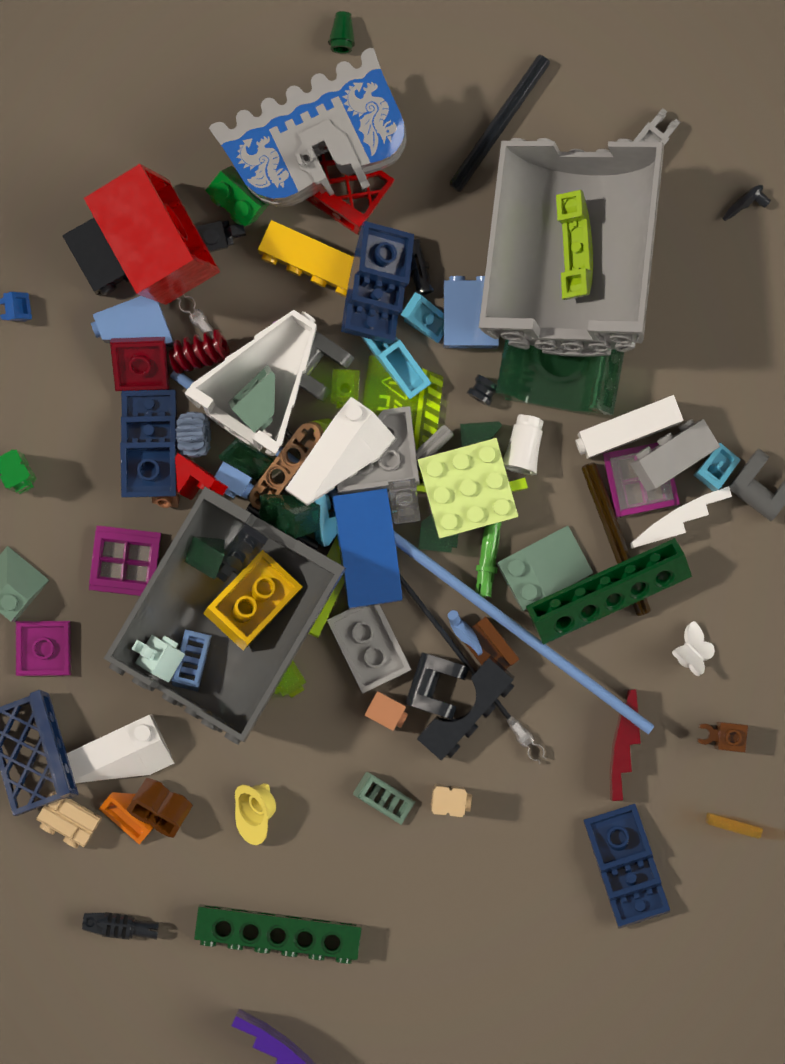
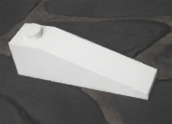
(347, 445)
(124, 753)

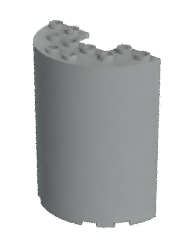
(527, 251)

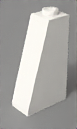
(629, 427)

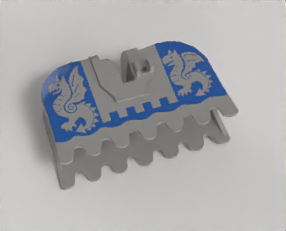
(345, 116)

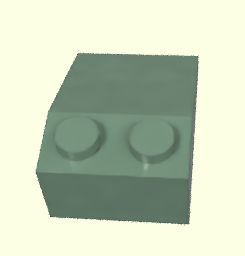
(544, 567)

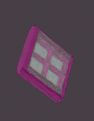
(626, 488)
(123, 560)

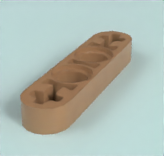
(283, 463)

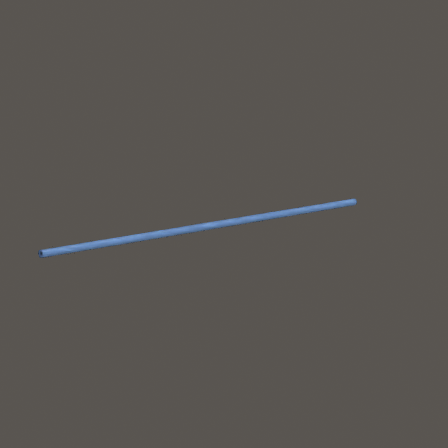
(495, 613)

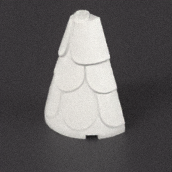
(286, 350)

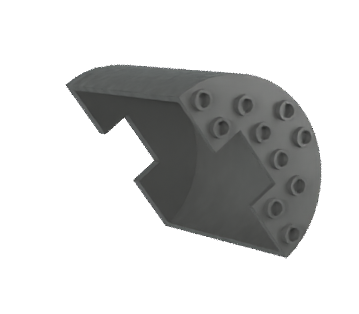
(234, 681)

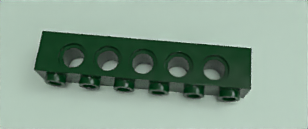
(609, 591)
(207, 933)

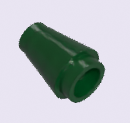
(342, 33)

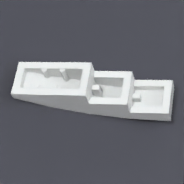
(672, 523)

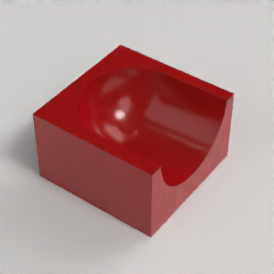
(151, 235)

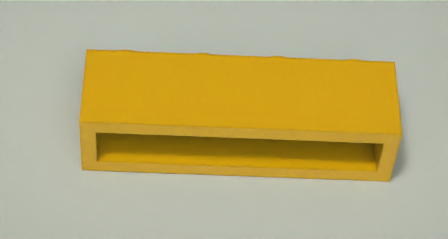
(306, 256)

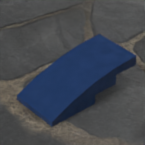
(377, 282)
(148, 443)
(626, 866)

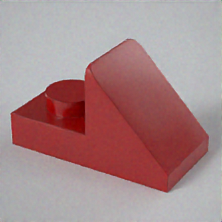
(193, 477)

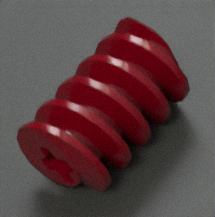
(199, 353)

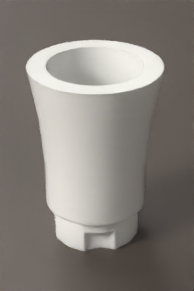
(524, 445)

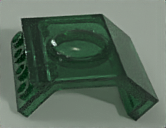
(560, 381)

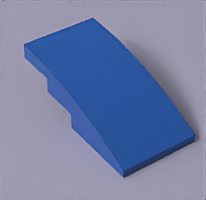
(367, 548)

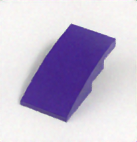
(270, 1040)

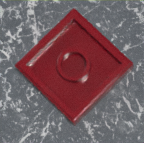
(140, 363)

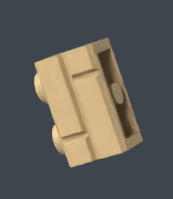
(450, 800)
(70, 820)

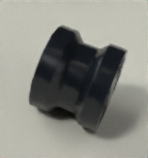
(483, 390)

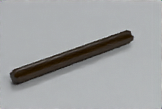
(610, 524)

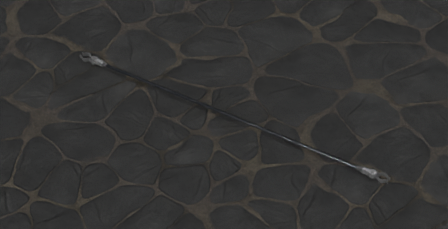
(523, 735)

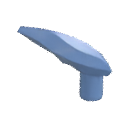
(464, 631)

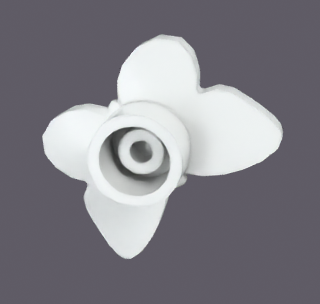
(694, 650)

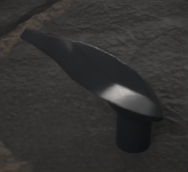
(745, 200)

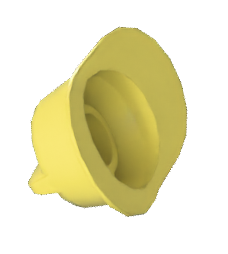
(252, 811)

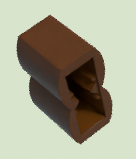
(159, 807)

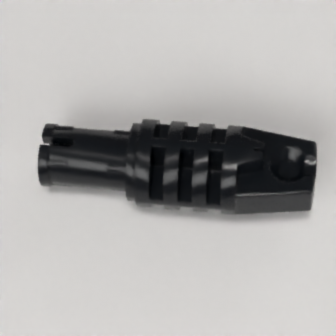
(118, 926)

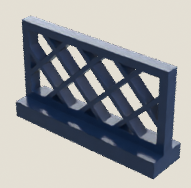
(53, 748)

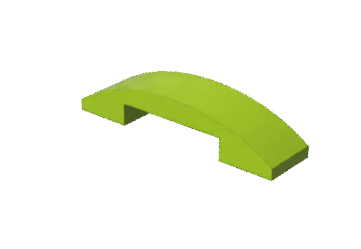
(577, 244)

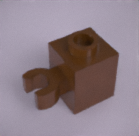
(726, 736)

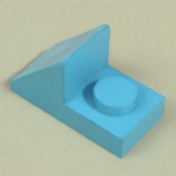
(424, 317)
(327, 522)

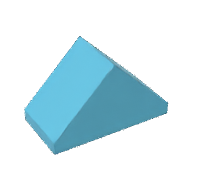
(717, 468)

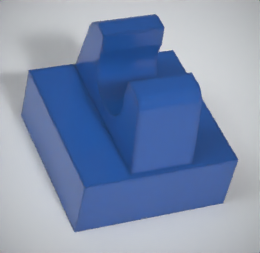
(16, 306)

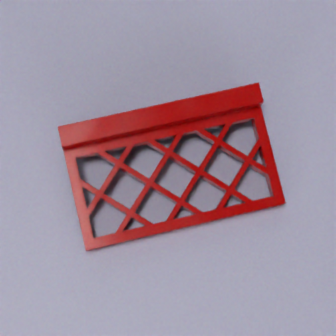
(342, 211)

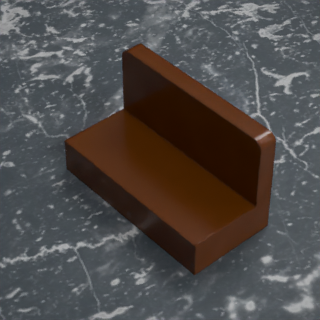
(492, 644)

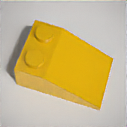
(252, 600)

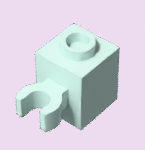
(159, 656)

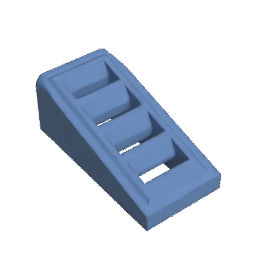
(186, 683)

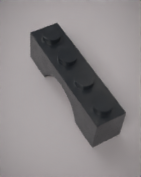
(444, 734)

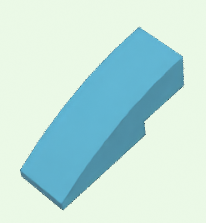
(399, 365)

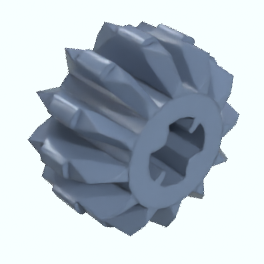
(193, 434)

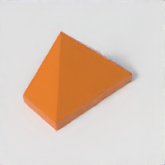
(116, 809)

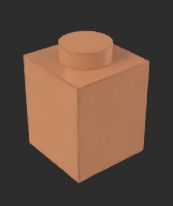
(386, 711)

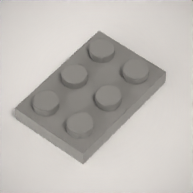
(369, 646)

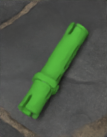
(487, 562)

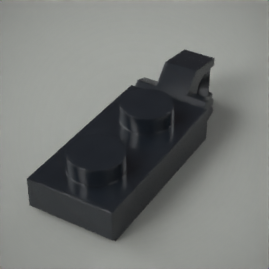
(220, 234)
(241, 551)

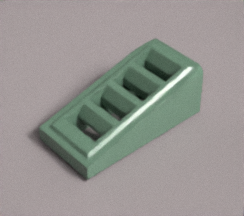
(365, 784)

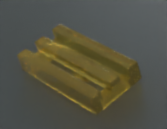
(733, 825)

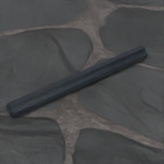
(499, 123)

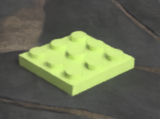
(467, 488)

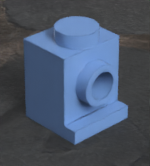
(237, 481)

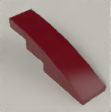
(625, 735)

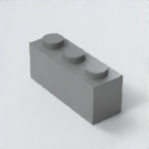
(674, 454)

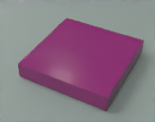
(43, 648)

